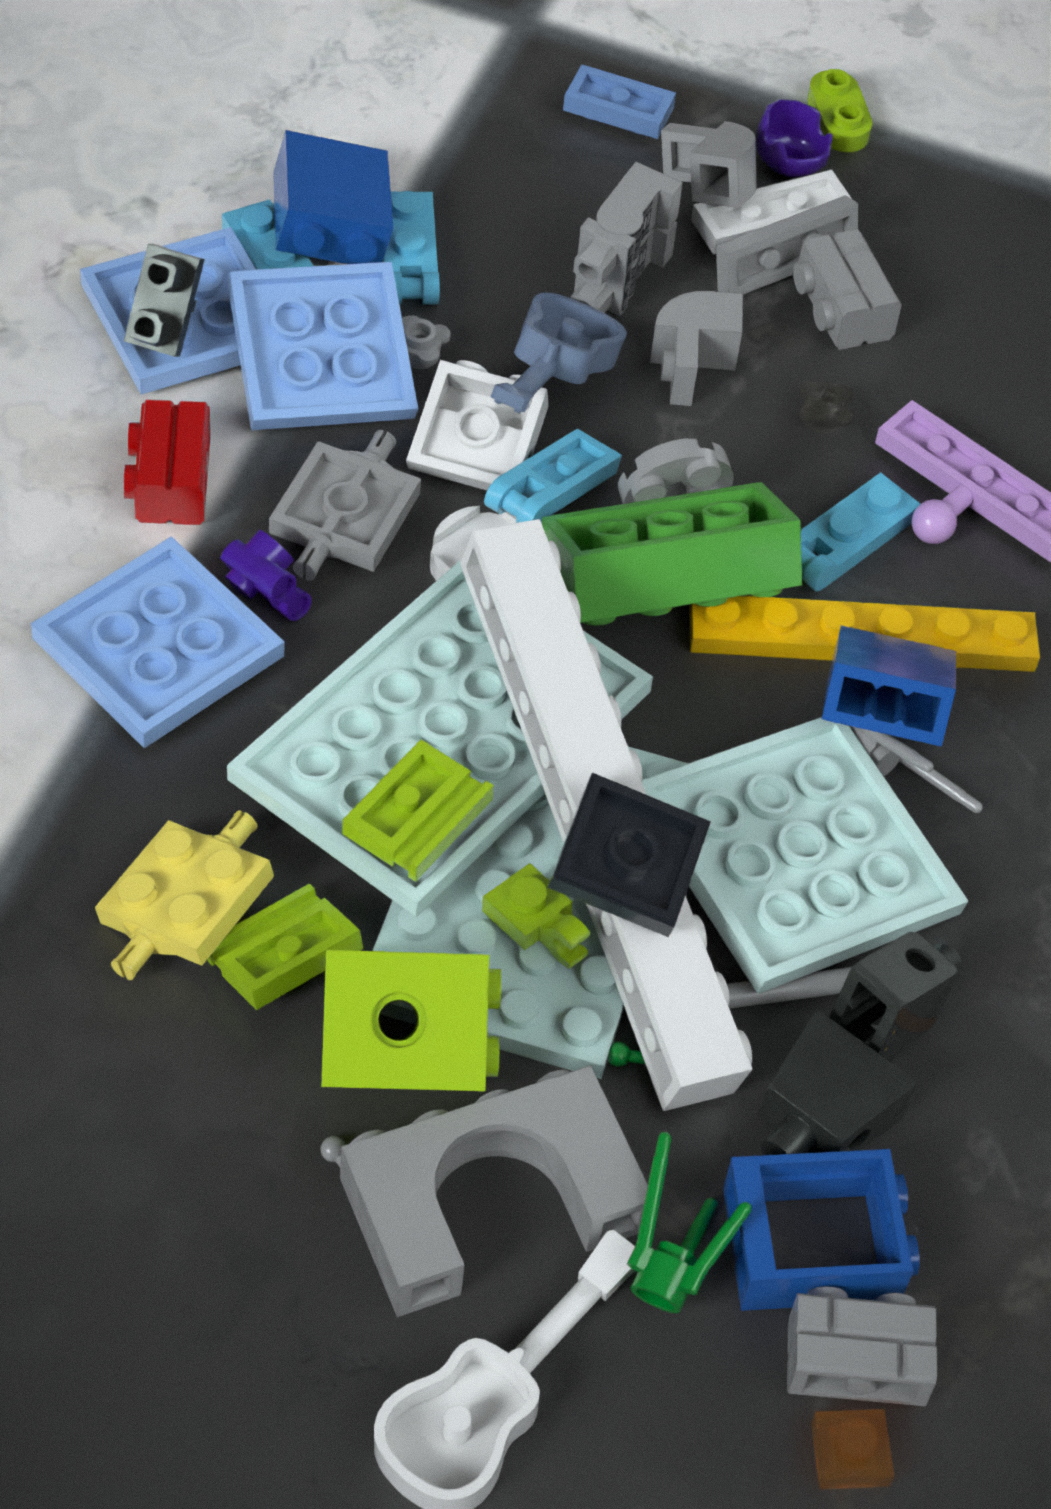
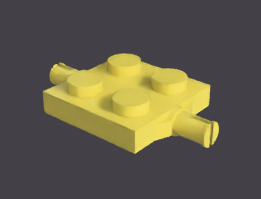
(184, 893)

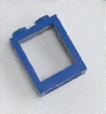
(817, 1177)

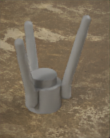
(888, 751)

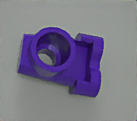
(262, 569)

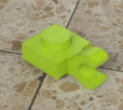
(537, 913)

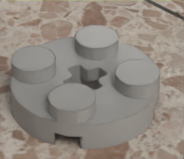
(676, 470)

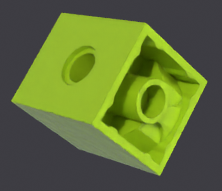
(450, 1031)

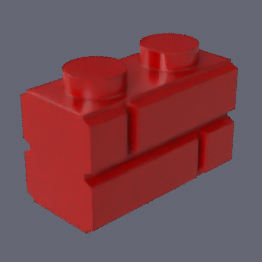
(170, 462)

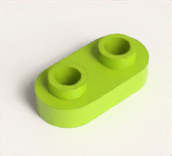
(841, 109)

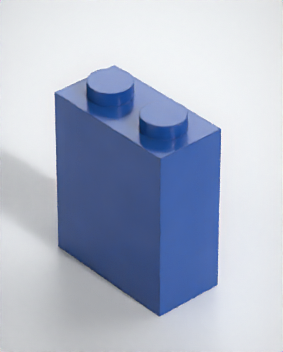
(332, 199)
(890, 686)

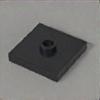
(629, 854)

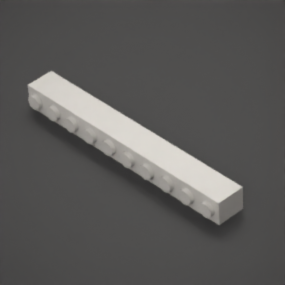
(575, 730)

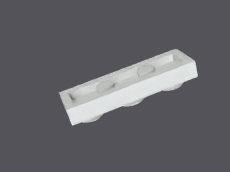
(765, 207)

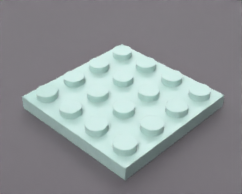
(806, 852)

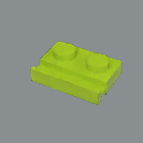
(417, 809)
(283, 946)

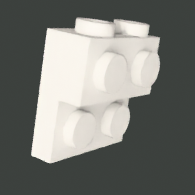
(467, 433)

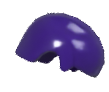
(792, 139)

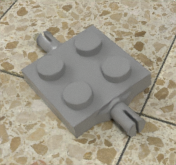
(345, 505)

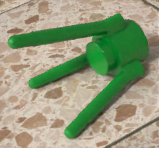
(672, 1270)

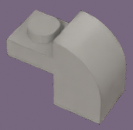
(714, 160)
(693, 333)

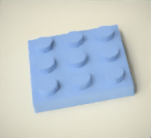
(210, 335)
(321, 345)
(157, 641)

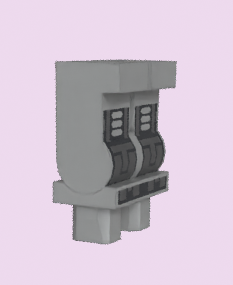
(629, 232)

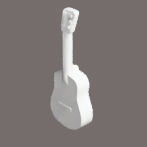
(450, 1431)

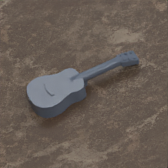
(560, 341)

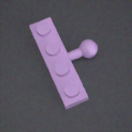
(970, 477)

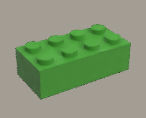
(677, 551)

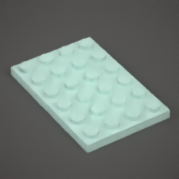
(412, 681)
(544, 1007)

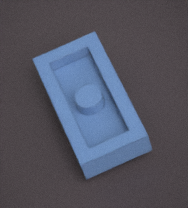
(619, 101)

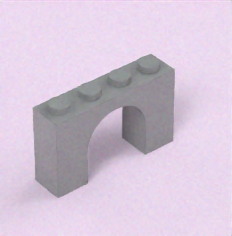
(553, 1125)

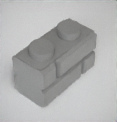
(847, 289)
(862, 1347)

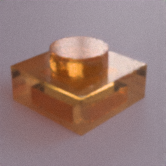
(852, 1449)

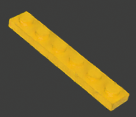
(812, 627)

